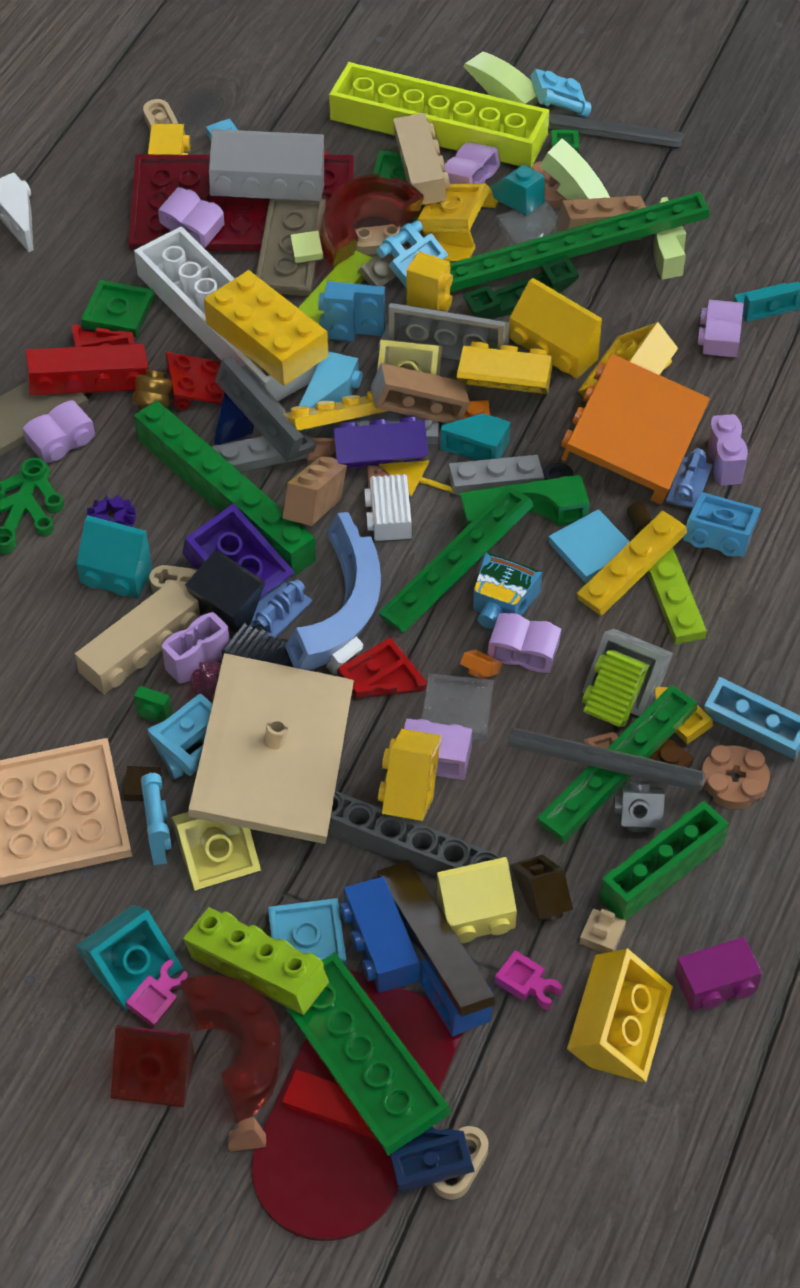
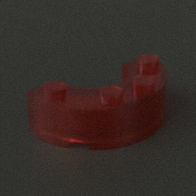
(360, 199)
(245, 1013)

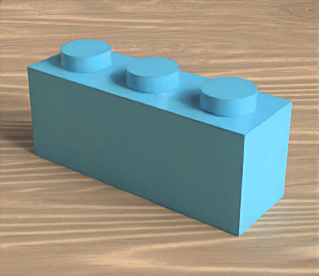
(755, 717)

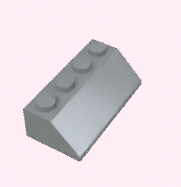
(266, 165)
(446, 329)

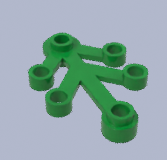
(32, 474)

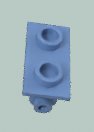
(690, 479)

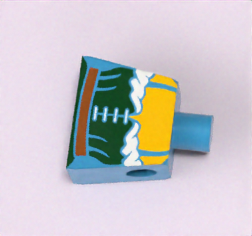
(504, 588)

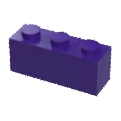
(380, 442)

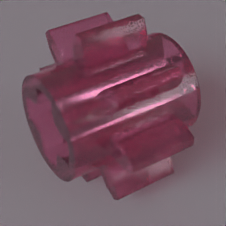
(205, 679)

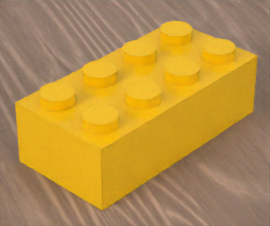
(266, 327)

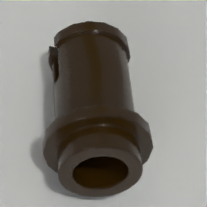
(638, 516)

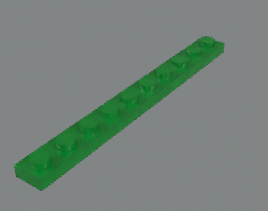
(578, 240)

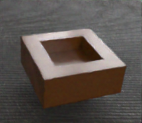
(672, 753)

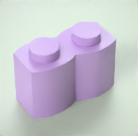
(473, 164)
(196, 216)
(722, 328)
(59, 431)
(727, 449)
(524, 642)
(195, 645)

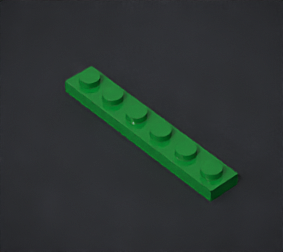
(455, 559)
(596, 784)

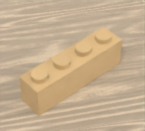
(421, 157)
(136, 637)

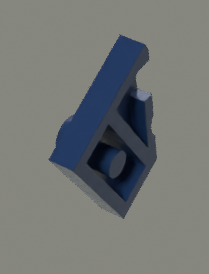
(432, 1159)

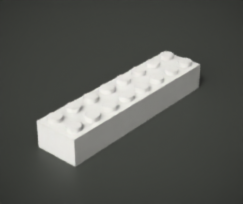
(182, 277)

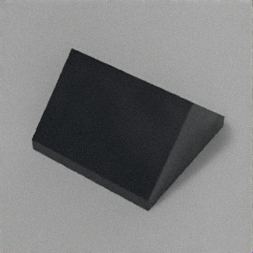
(226, 590)

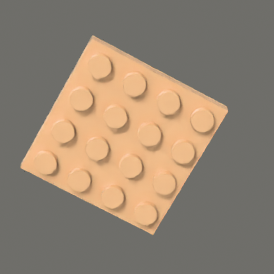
(60, 812)

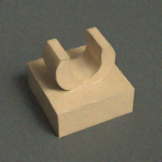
(602, 931)

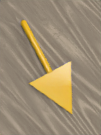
(414, 473)

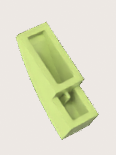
(501, 79)
(573, 173)
(669, 251)

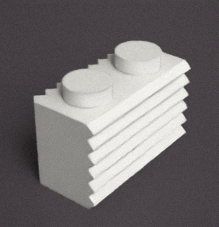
(390, 508)

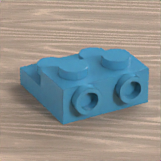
(352, 310)
(721, 524)

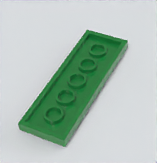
(369, 1061)

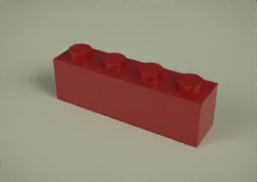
(84, 369)

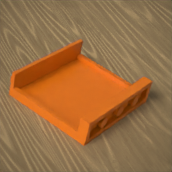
(636, 424)

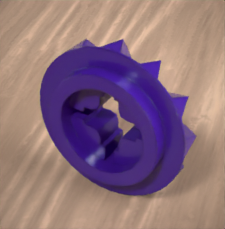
(122, 510)

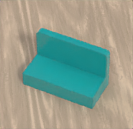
(769, 301)

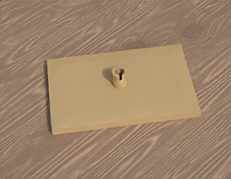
(272, 749)

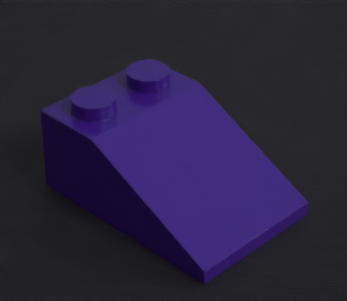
(240, 541)

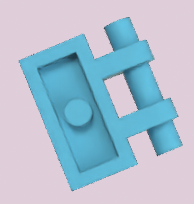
(409, 233)

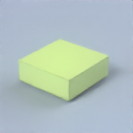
(306, 246)

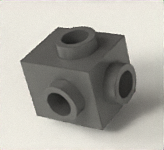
(640, 818)

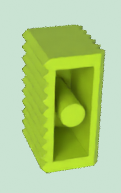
(615, 687)

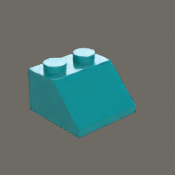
(113, 557)
(127, 952)

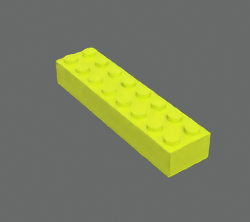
(376, 96)

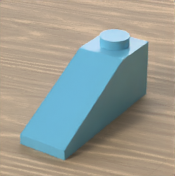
(332, 380)

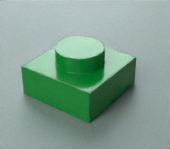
(569, 136)
(152, 704)

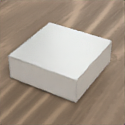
(345, 655)

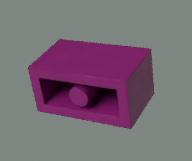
(718, 974)

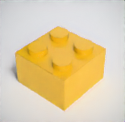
(410, 774)

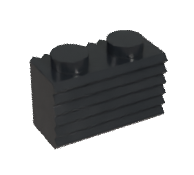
(257, 645)

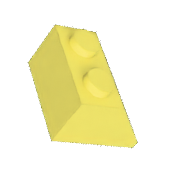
(411, 355)
(214, 850)
(477, 899)

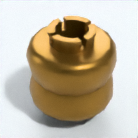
(151, 388)

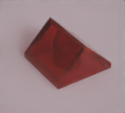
(151, 1065)

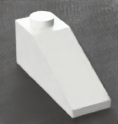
(16, 209)

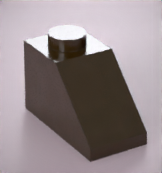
(543, 887)

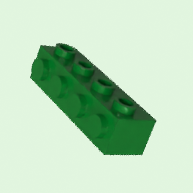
(663, 861)

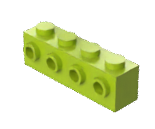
(257, 959)

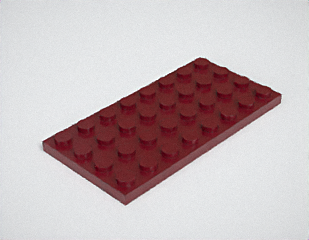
(244, 217)

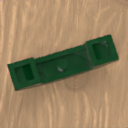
(501, 302)

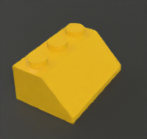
(557, 325)
(645, 347)
(505, 368)
(620, 1016)

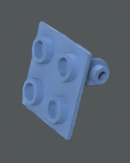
(281, 607)

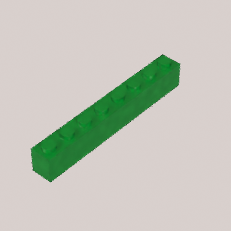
(222, 483)

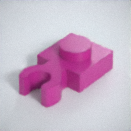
(525, 977)
(155, 997)

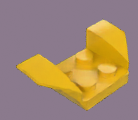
(453, 219)

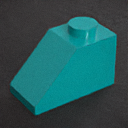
(521, 190)
(476, 437)

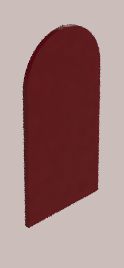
(325, 1177)

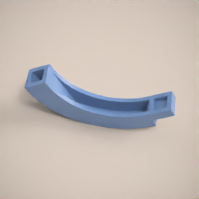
(316, 643)

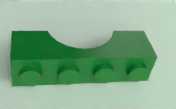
(558, 499)

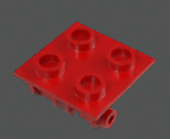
(193, 380)

